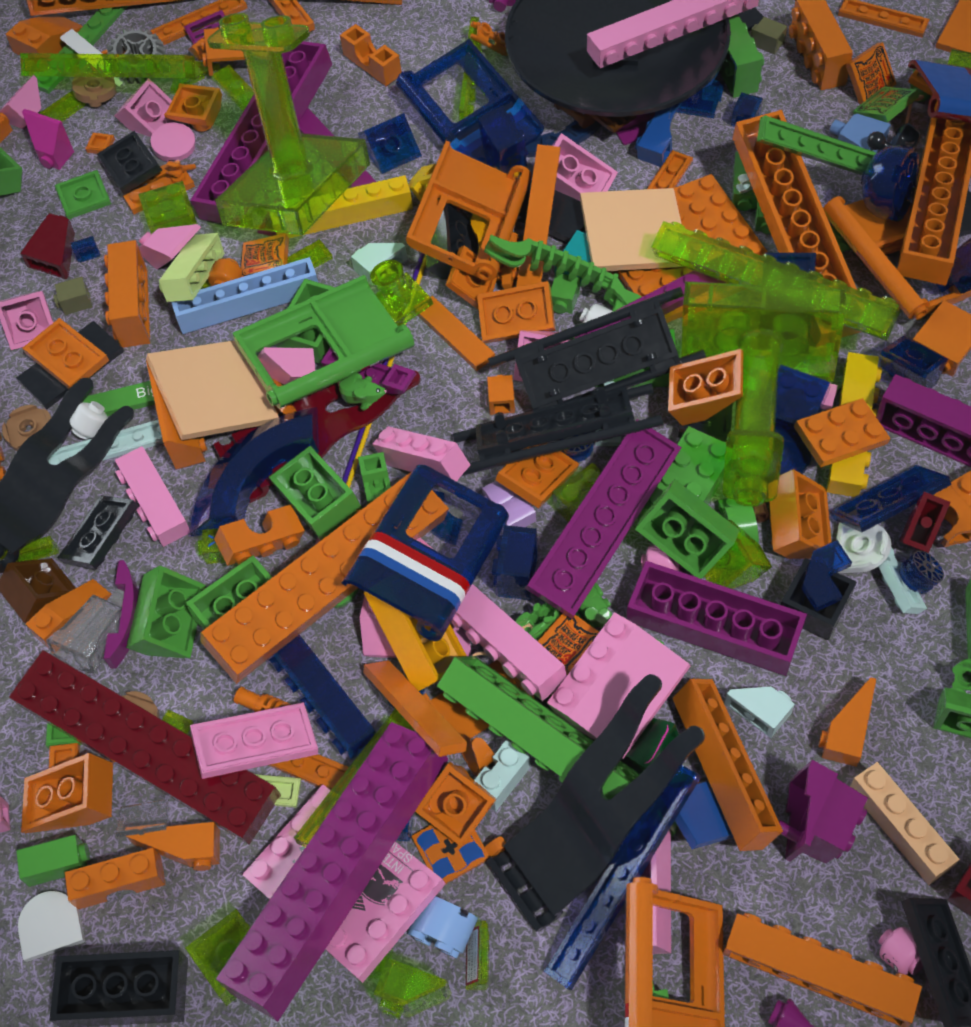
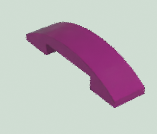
(393, 379)
(117, 642)

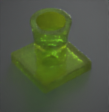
(399, 292)

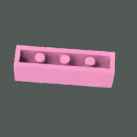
(408, 449)
(153, 497)
(660, 872)

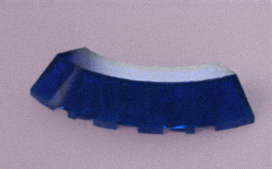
(247, 464)

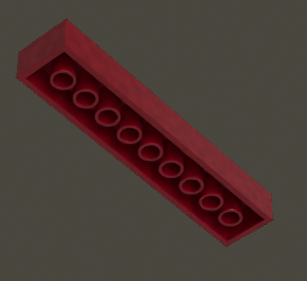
(142, 746)

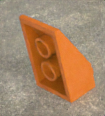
(40, 34)
(705, 386)
(68, 795)

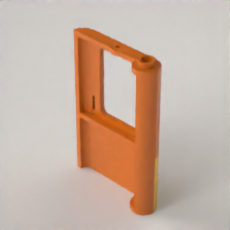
(873, 240)

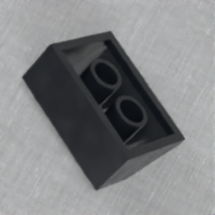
(450, 234)

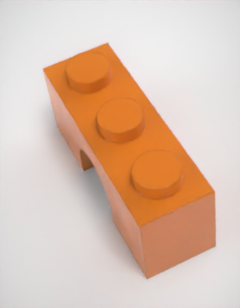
(380, 63)
(240, 543)
(133, 872)

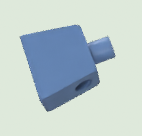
(859, 129)

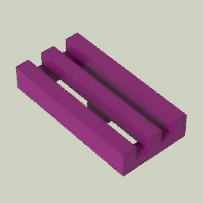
(201, 22)

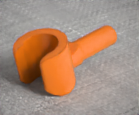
(178, 169)

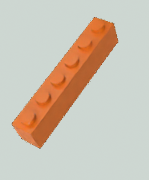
(728, 766)
(823, 970)

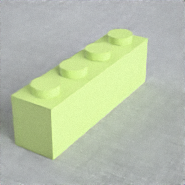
(191, 267)

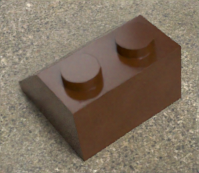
(33, 585)

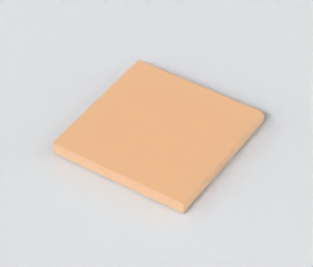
(624, 226)
(210, 389)

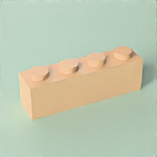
(904, 824)

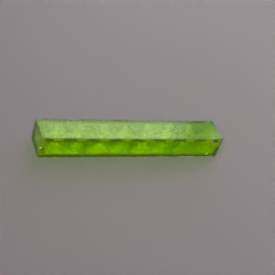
(108, 65)

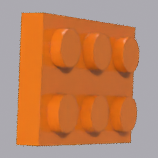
(515, 309)
(65, 353)
(841, 432)
(538, 476)

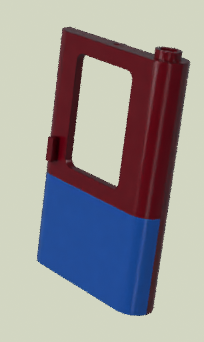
(950, 87)

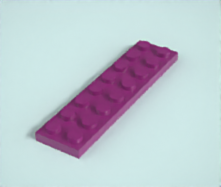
(602, 520)

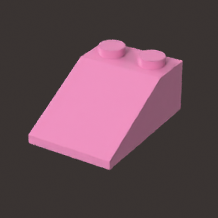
(580, 170)

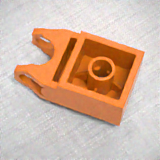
(959, 510)

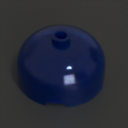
(890, 182)

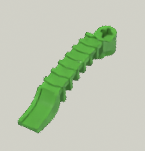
(515, 253)

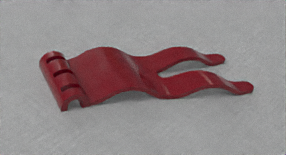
(330, 425)

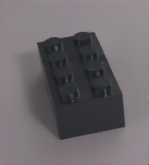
(119, 989)

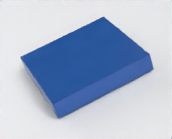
(702, 818)

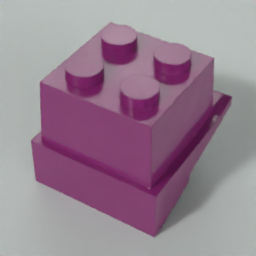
(821, 814)

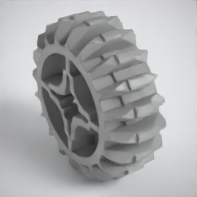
(136, 43)

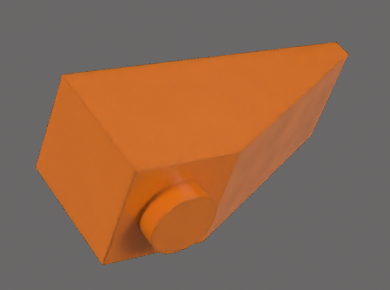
(59, 611)
(847, 731)
(188, 844)

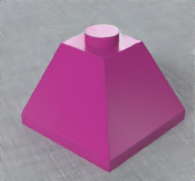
(48, 139)

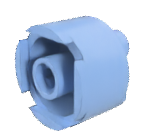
(445, 925)

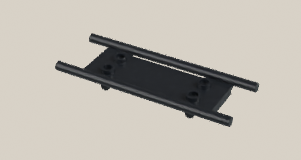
(599, 355)
(600, 411)

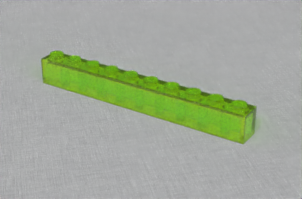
(742, 266)

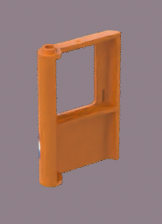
(477, 190)
(706, 960)

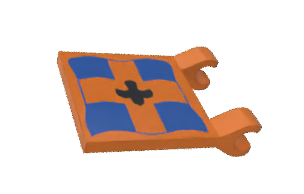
(450, 859)

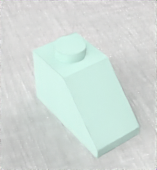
(373, 253)
(761, 707)

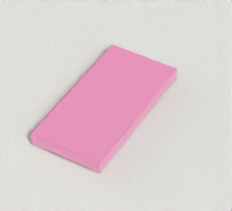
(253, 740)

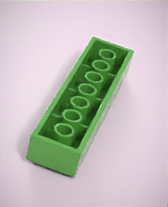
(522, 720)

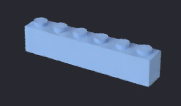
(243, 296)

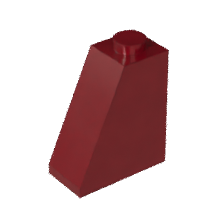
(51, 247)

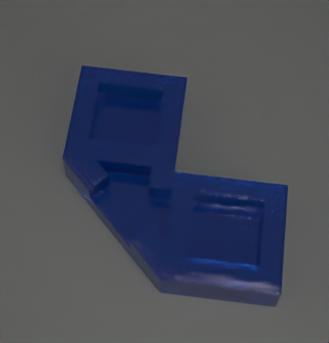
(817, 582)

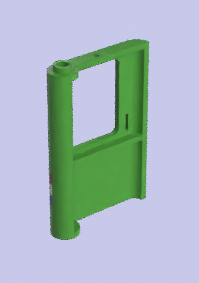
(349, 321)

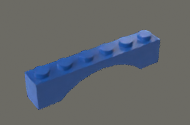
(657, 139)

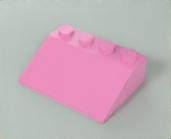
(609, 671)

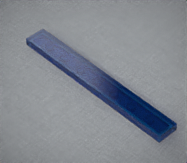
(610, 891)

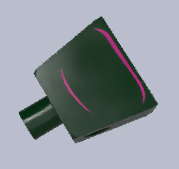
(650, 744)

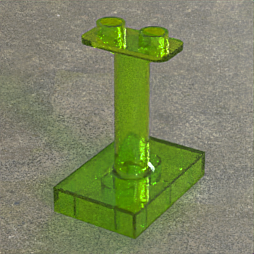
(299, 171)
(773, 329)

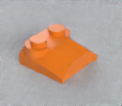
(195, 106)
(455, 803)

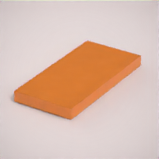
(957, 30)

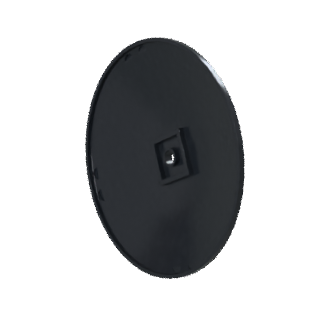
(551, 57)

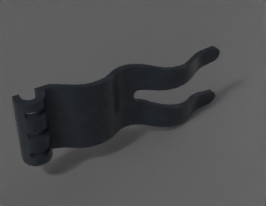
(37, 491)
(581, 828)

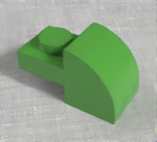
(374, 475)
(741, 515)

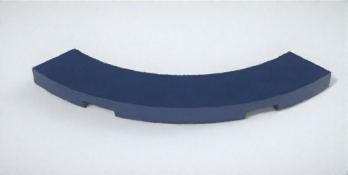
(572, 131)

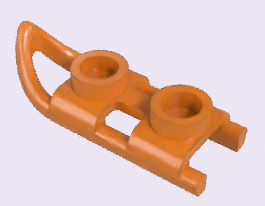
(485, 32)

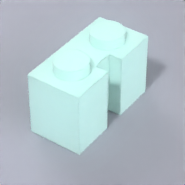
(507, 772)

